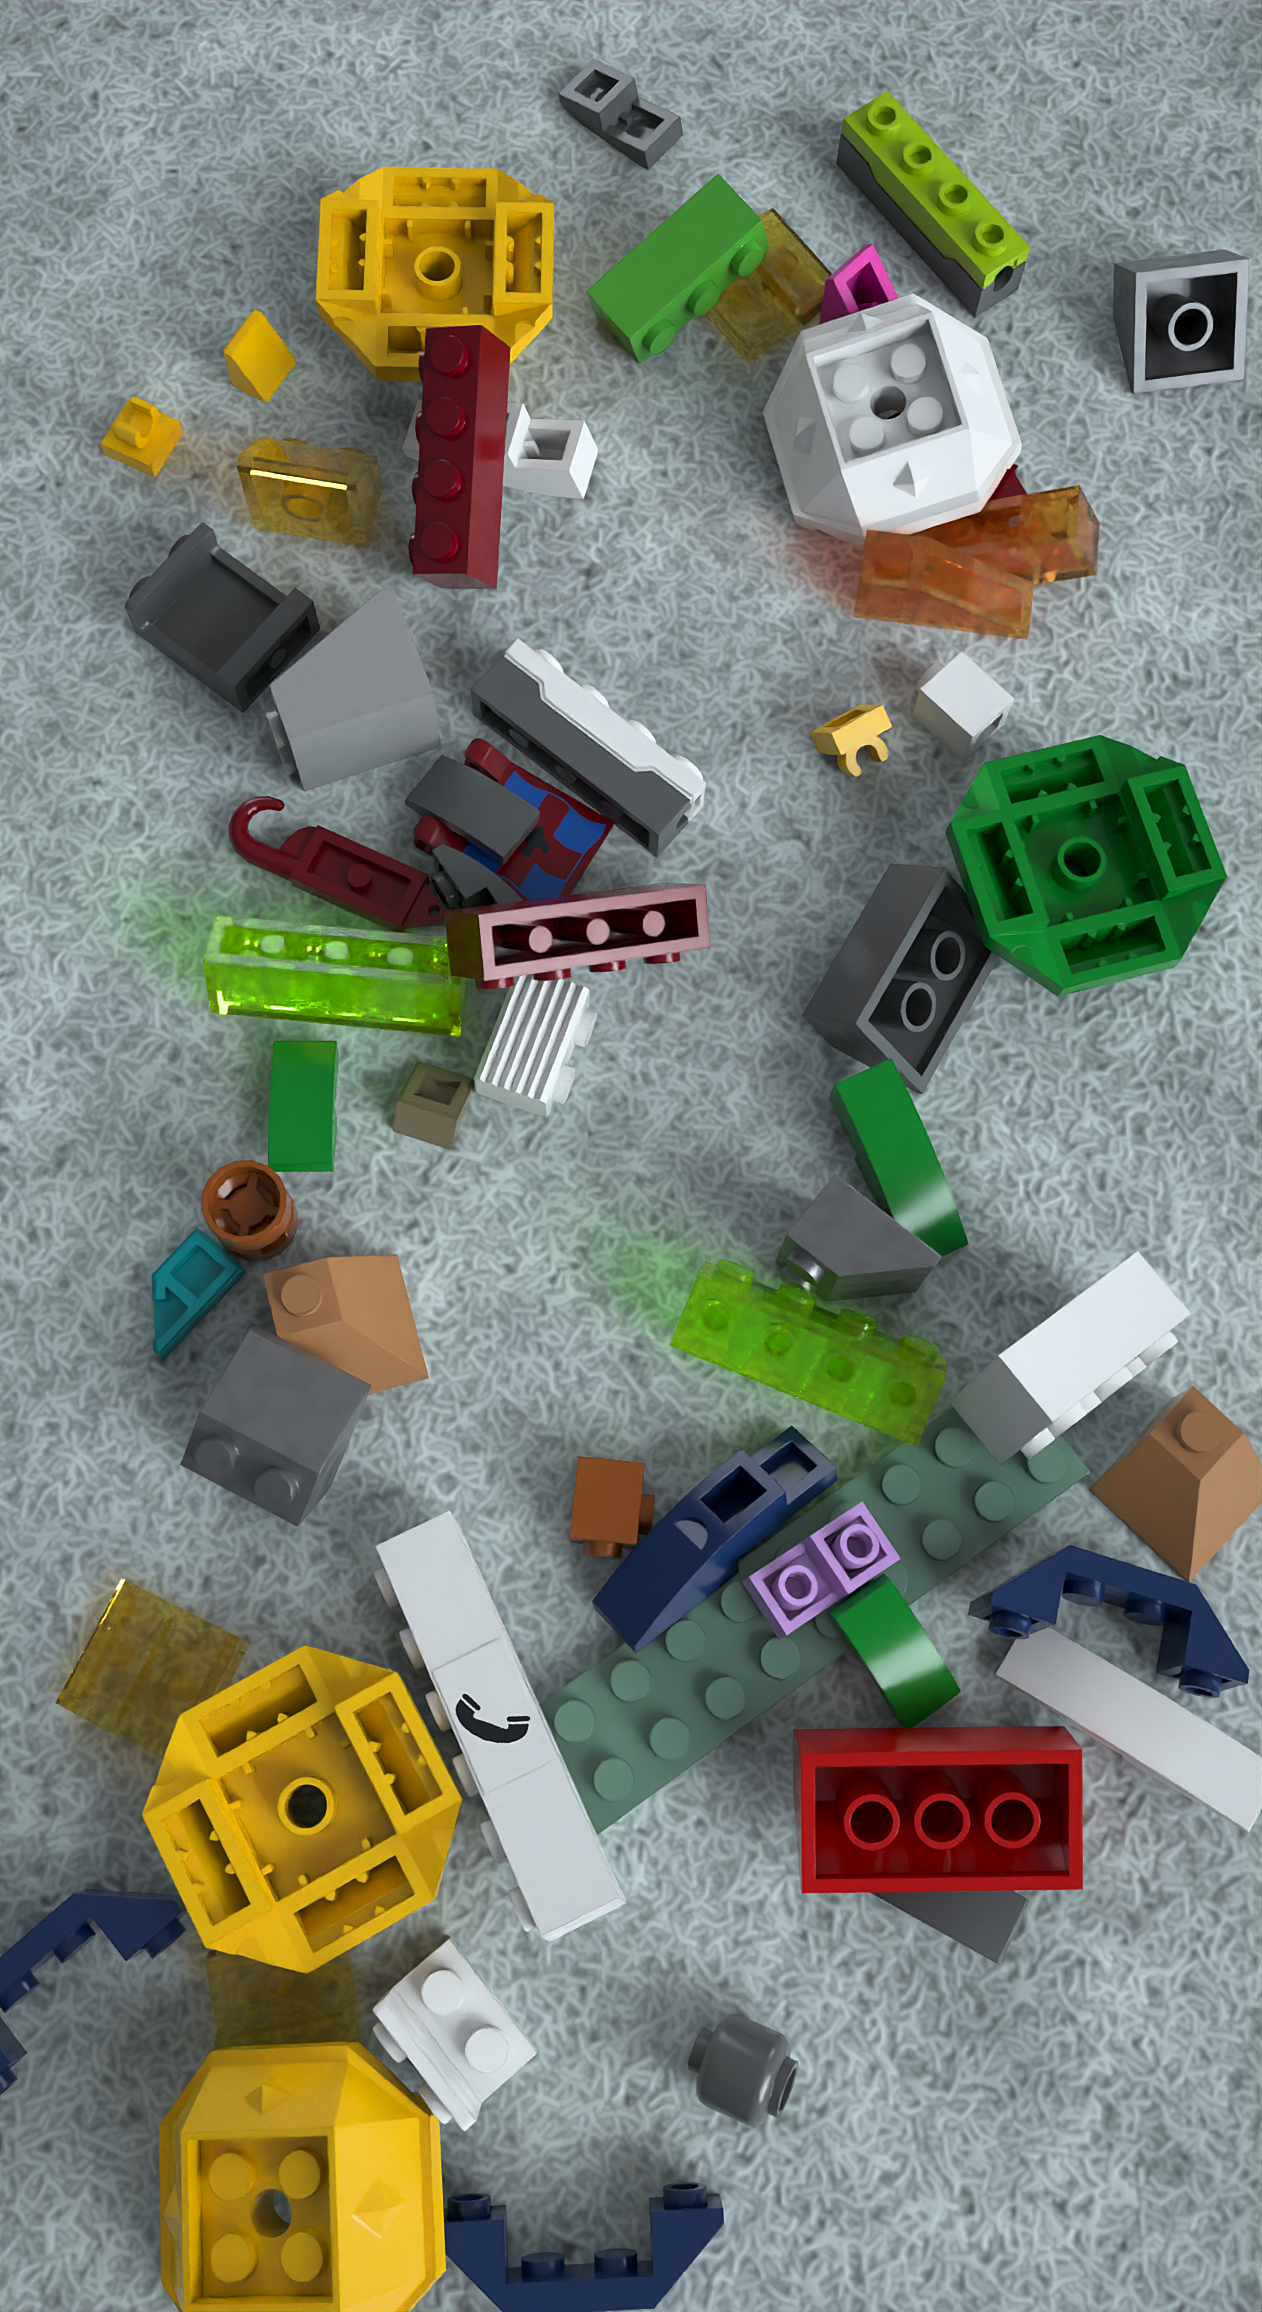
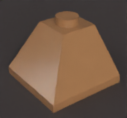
(350, 1316)
(1184, 1483)

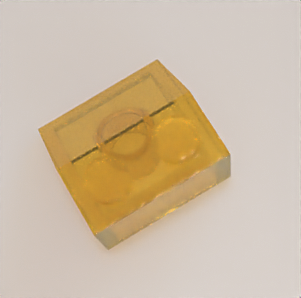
(311, 490)

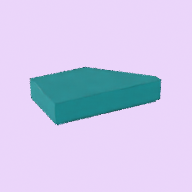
(189, 1288)

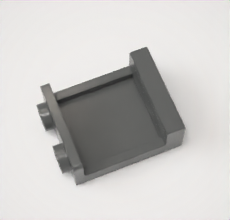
(220, 618)

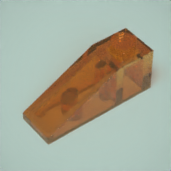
(1029, 535)
(938, 587)

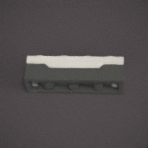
(589, 746)

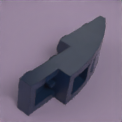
(707, 1532)

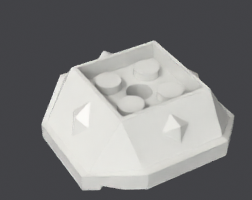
(899, 473)

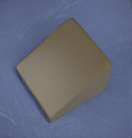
(432, 1105)

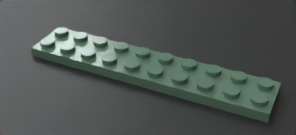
(720, 1666)

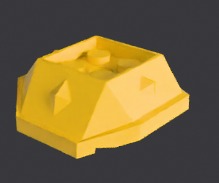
(433, 252)
(228, 1824)
(344, 2150)

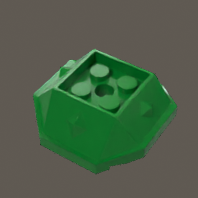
(1117, 817)

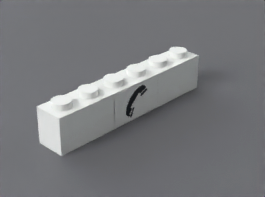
(500, 1729)

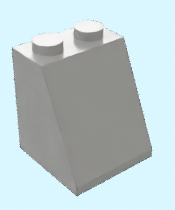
(354, 699)

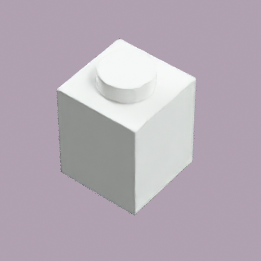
(961, 705)

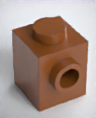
(609, 1507)

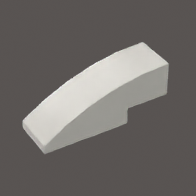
(540, 454)

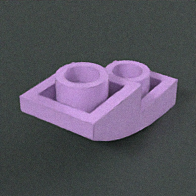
(820, 1570)

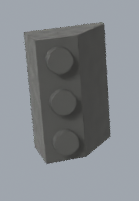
(904, 974)

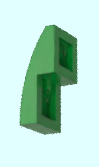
(303, 1106)
(895, 1651)

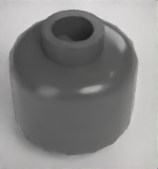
(743, 2070)

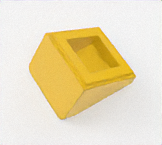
(257, 358)

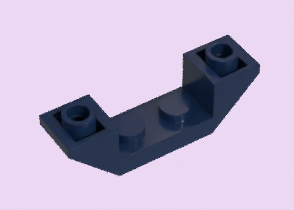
(1192, 1639)
(128, 1920)
(616, 2281)

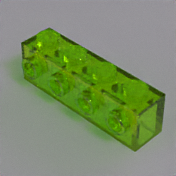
(333, 976)
(811, 1351)

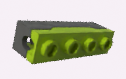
(931, 204)

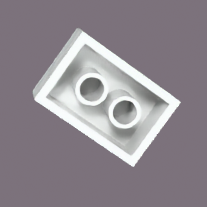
(1072, 1361)

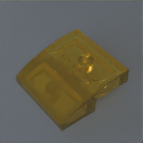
(775, 297)
(149, 1667)
(282, 2006)

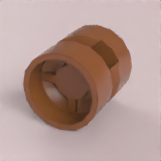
(250, 1210)

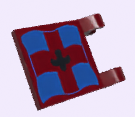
(553, 852)

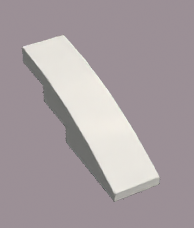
(1138, 1724)

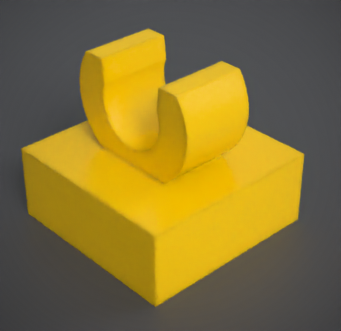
(142, 436)
(850, 732)

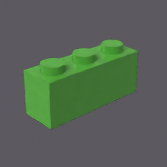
(679, 269)

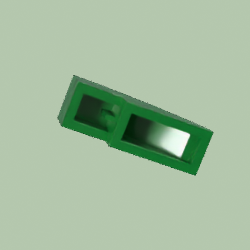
(898, 1156)

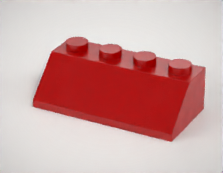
(938, 1809)

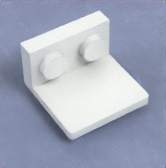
(452, 2034)

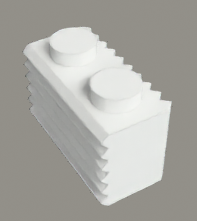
(534, 1043)

